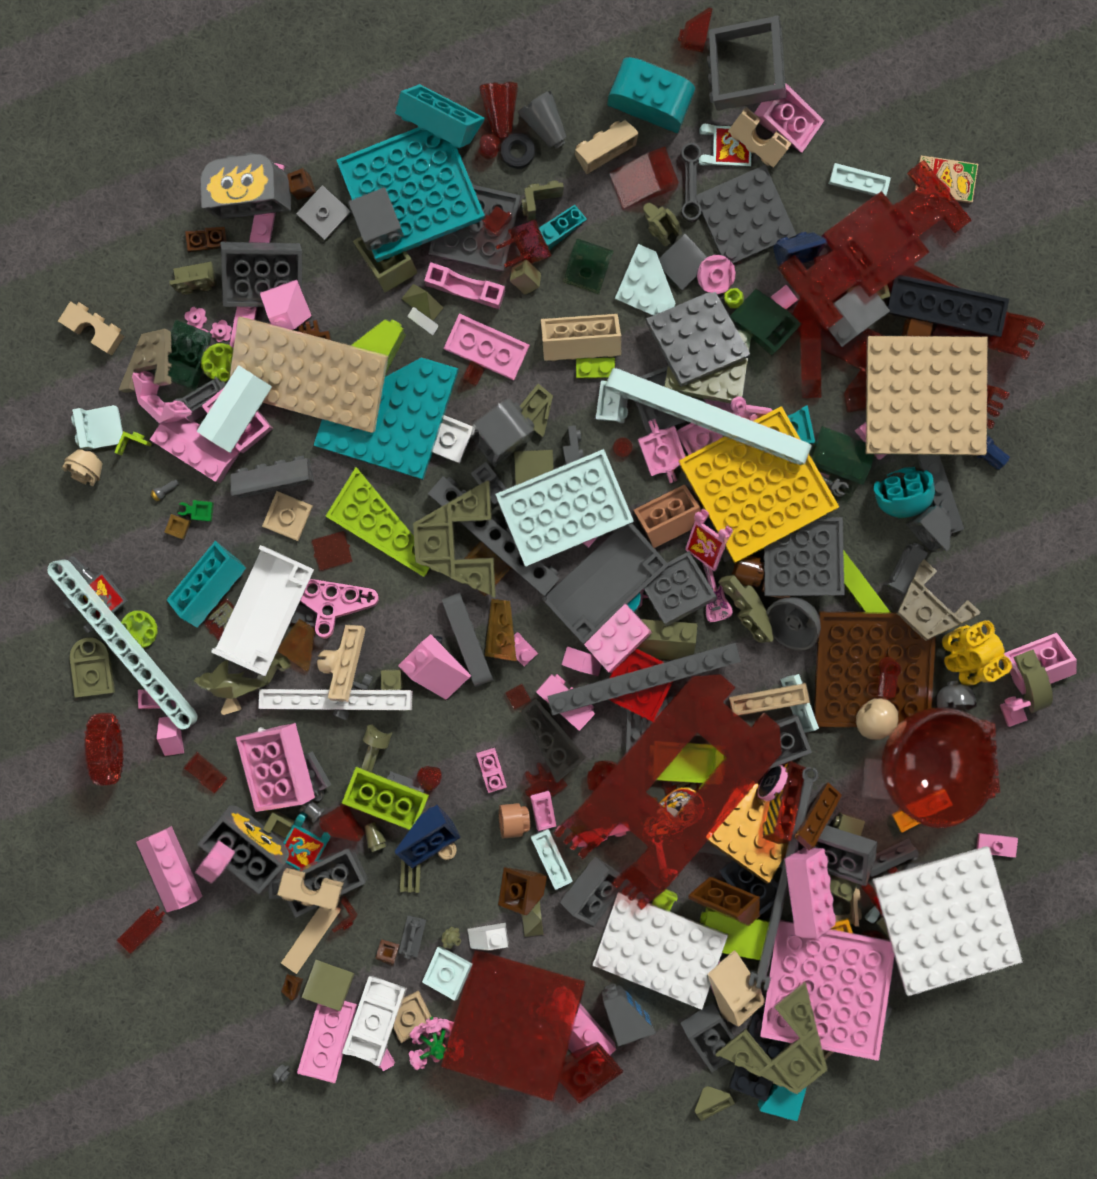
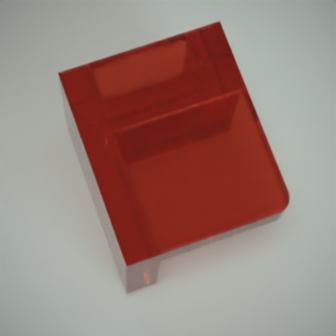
(497, 220)

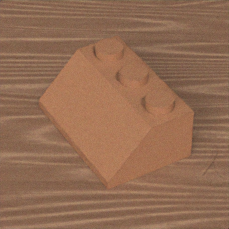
(668, 515)

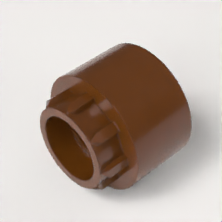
(749, 571)

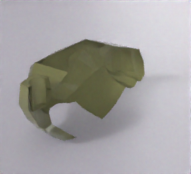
(234, 685)

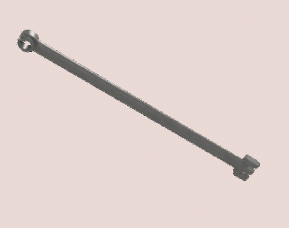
(783, 886)

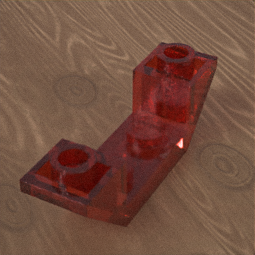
(811, 358)

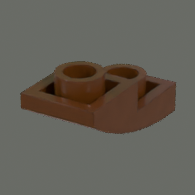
(205, 239)

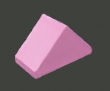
(581, 661)
(169, 737)

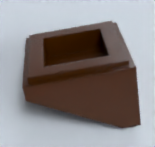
(386, 953)

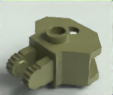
(661, 223)

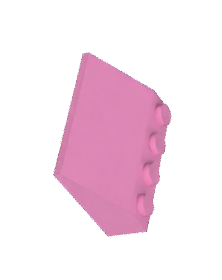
(275, 768)

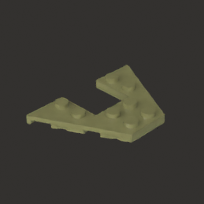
(436, 540)
(795, 1065)

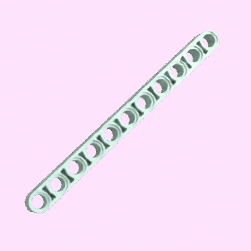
(708, 416)
(114, 642)

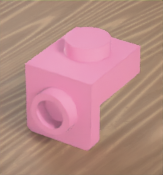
(524, 650)

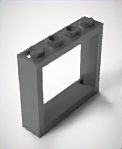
(753, 95)

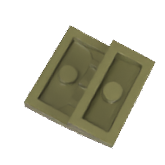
(328, 985)

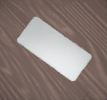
(423, 321)

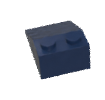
(803, 246)
(427, 836)

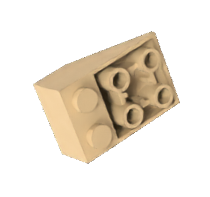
(731, 989)

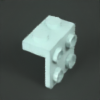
(97, 427)

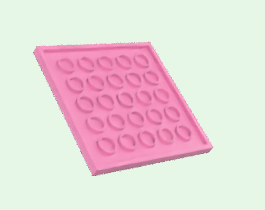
(845, 983)

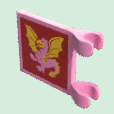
(705, 543)

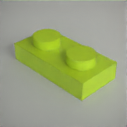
(594, 367)

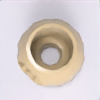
(877, 719)

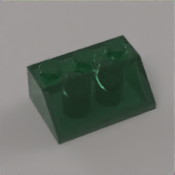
(841, 455)

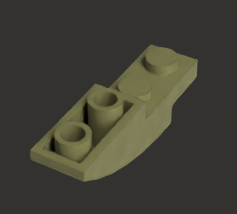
(752, 610)

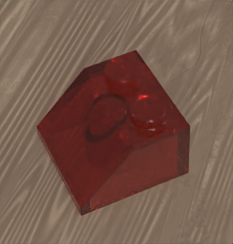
(341, 823)

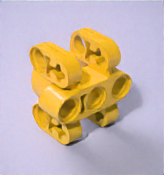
(975, 654)

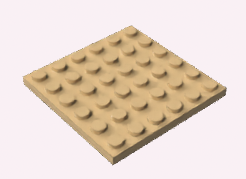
(926, 395)

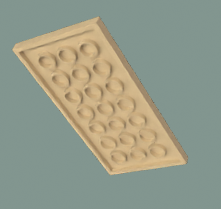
(312, 373)

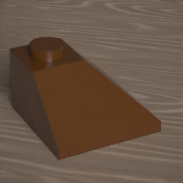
(521, 890)

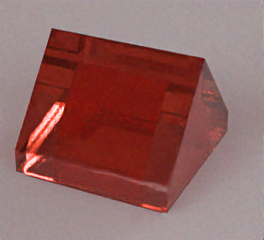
(472, 373)

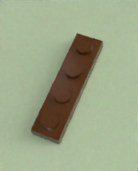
(818, 816)

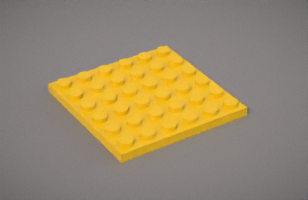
(756, 490)

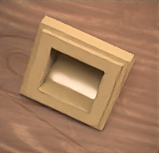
(230, 706)

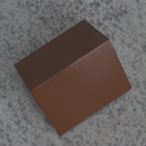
(291, 987)

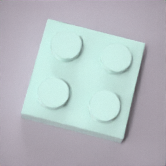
(447, 973)

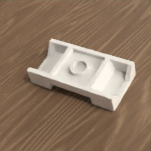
(374, 1020)

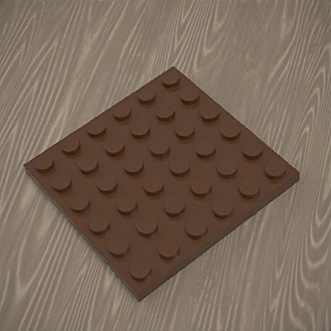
(849, 665)

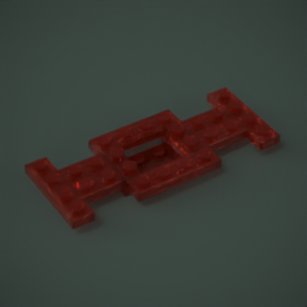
(870, 238)

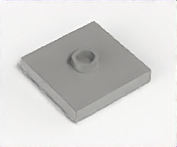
(323, 213)

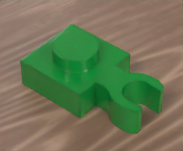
(199, 510)

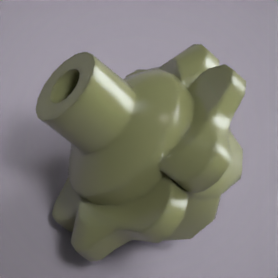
(451, 937)

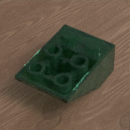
(765, 321)
(186, 354)

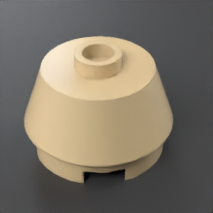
(83, 466)

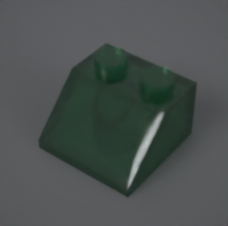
(588, 266)

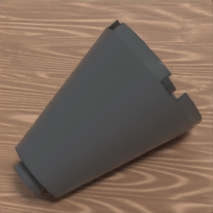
(545, 119)

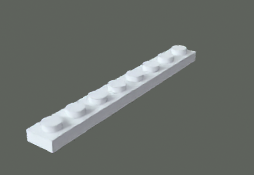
(319, 700)

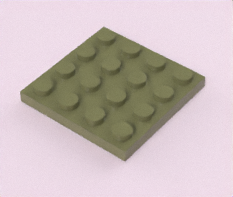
(718, 386)

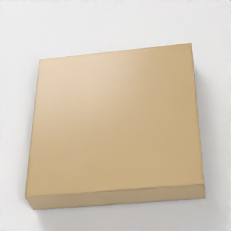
(287, 516)
(410, 1014)

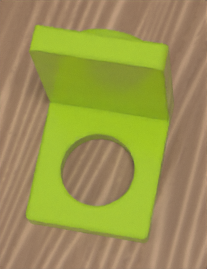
(124, 440)
(665, 900)

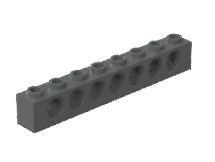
(543, 585)

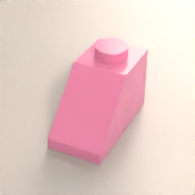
(215, 862)

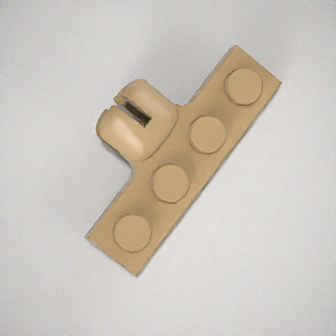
(343, 663)

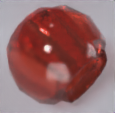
(489, 146)

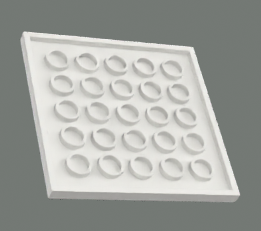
(947, 920)

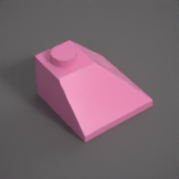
(286, 305)

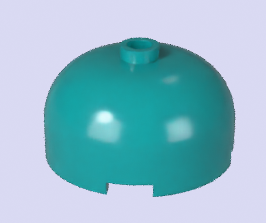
(908, 501)

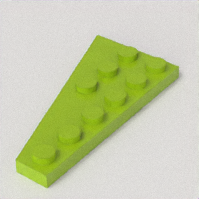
(370, 518)

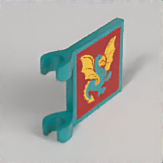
(303, 845)

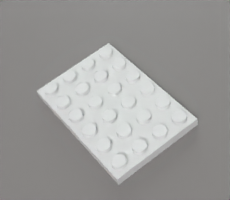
(660, 950)

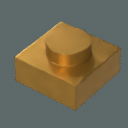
(177, 526)

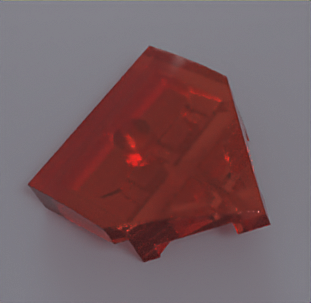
(856, 393)

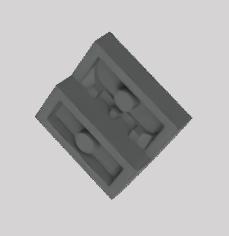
(682, 261)

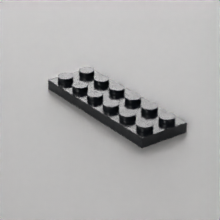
(947, 306)

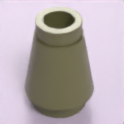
(374, 837)

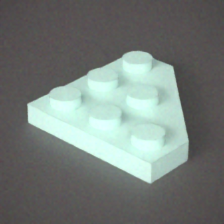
(646, 283)

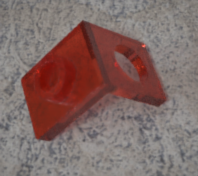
(347, 922)

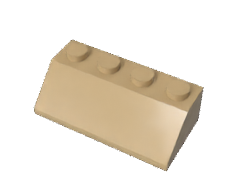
(581, 337)

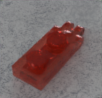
(141, 929)

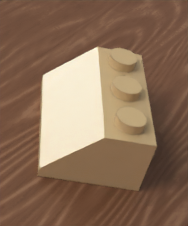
(606, 145)

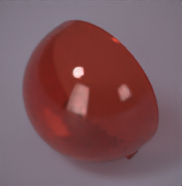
(941, 766)

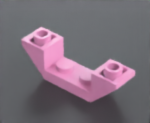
(148, 399)

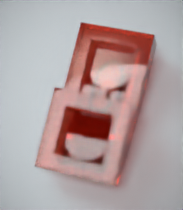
(205, 772)

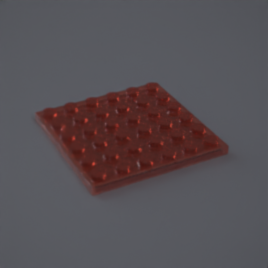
(514, 1025)

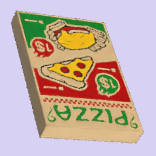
(955, 175)

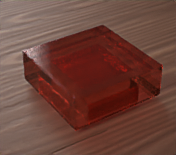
(518, 696)

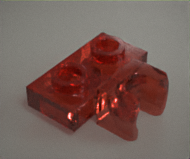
(543, 782)

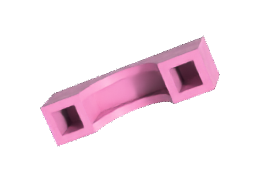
(456, 284)

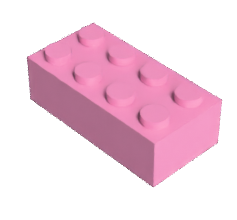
(810, 892)

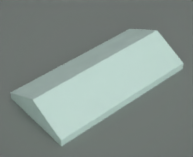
(234, 409)

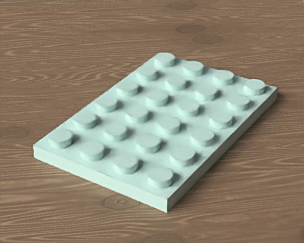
(564, 507)

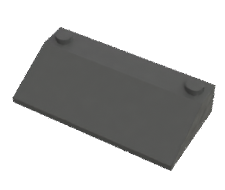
(605, 581)

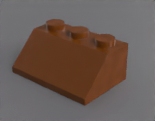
(727, 900)

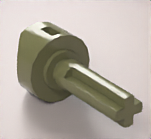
(376, 741)

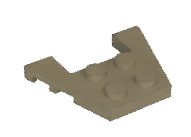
(150, 354)
(926, 612)

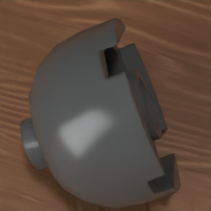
(956, 697)

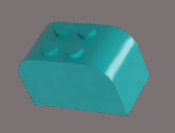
(651, 94)

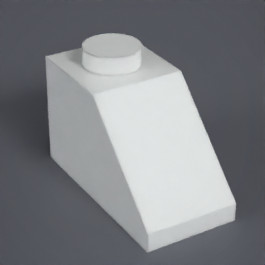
(488, 937)

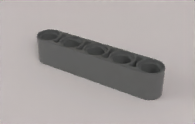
(467, 639)

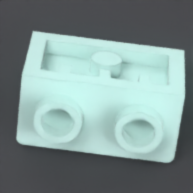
(611, 405)

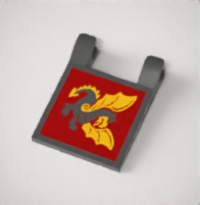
(106, 591)

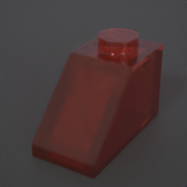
(695, 32)

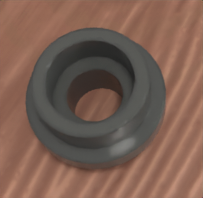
(281, 1073)

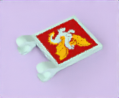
(725, 148)

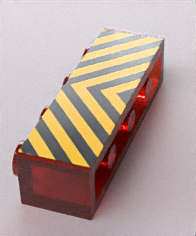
(784, 806)

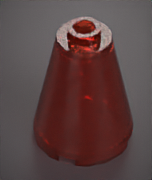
(500, 105)

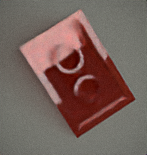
(644, 178)
(588, 1071)

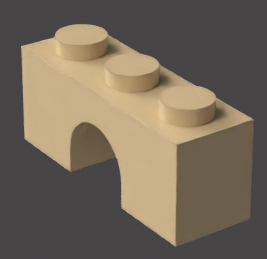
(768, 149)
(77, 318)
(293, 888)

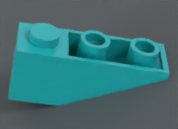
(561, 226)

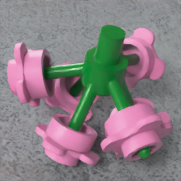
(435, 1047)

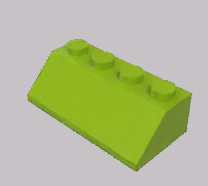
(384, 798)

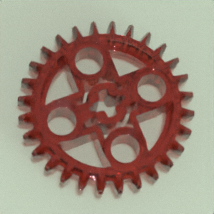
(104, 749)

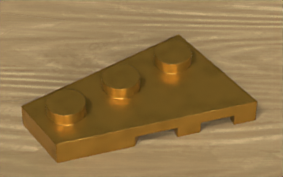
(500, 633)

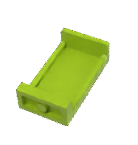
(693, 764)
(744, 939)

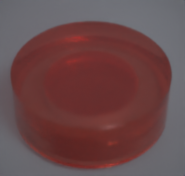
(622, 447)

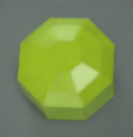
(733, 298)

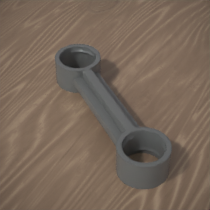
(690, 182)

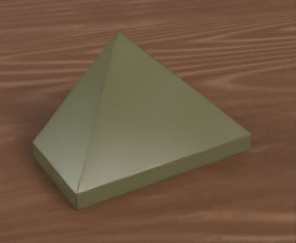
(422, 301)
(533, 922)
(712, 1102)

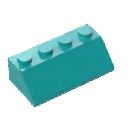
(438, 115)
(205, 584)

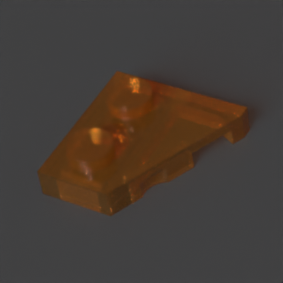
(299, 644)

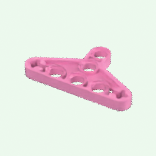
(340, 604)

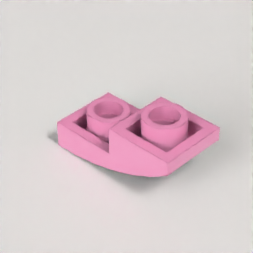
(491, 770)

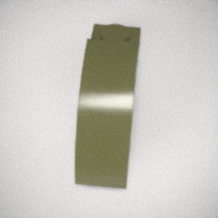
(1035, 680)

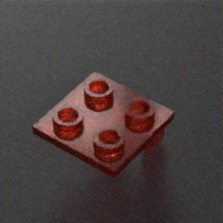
(529, 243)

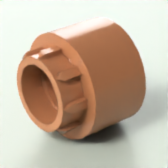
(513, 820)

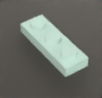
(858, 180)
(803, 711)
(551, 859)

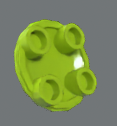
(217, 361)
(141, 627)

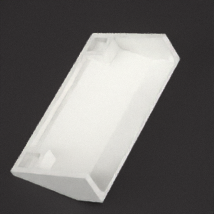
(263, 611)

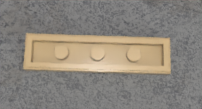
(769, 699)
(309, 939)

